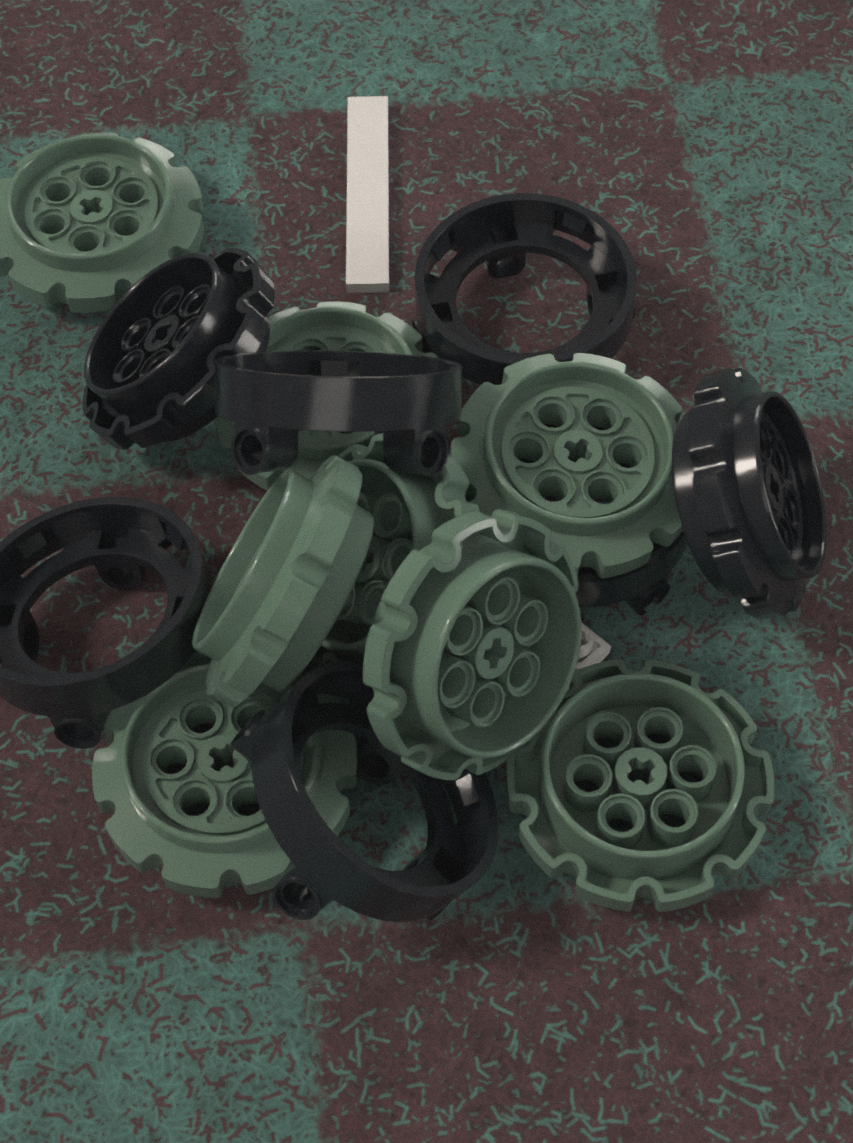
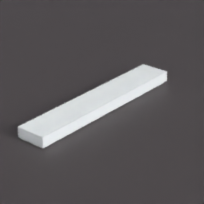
(367, 195)

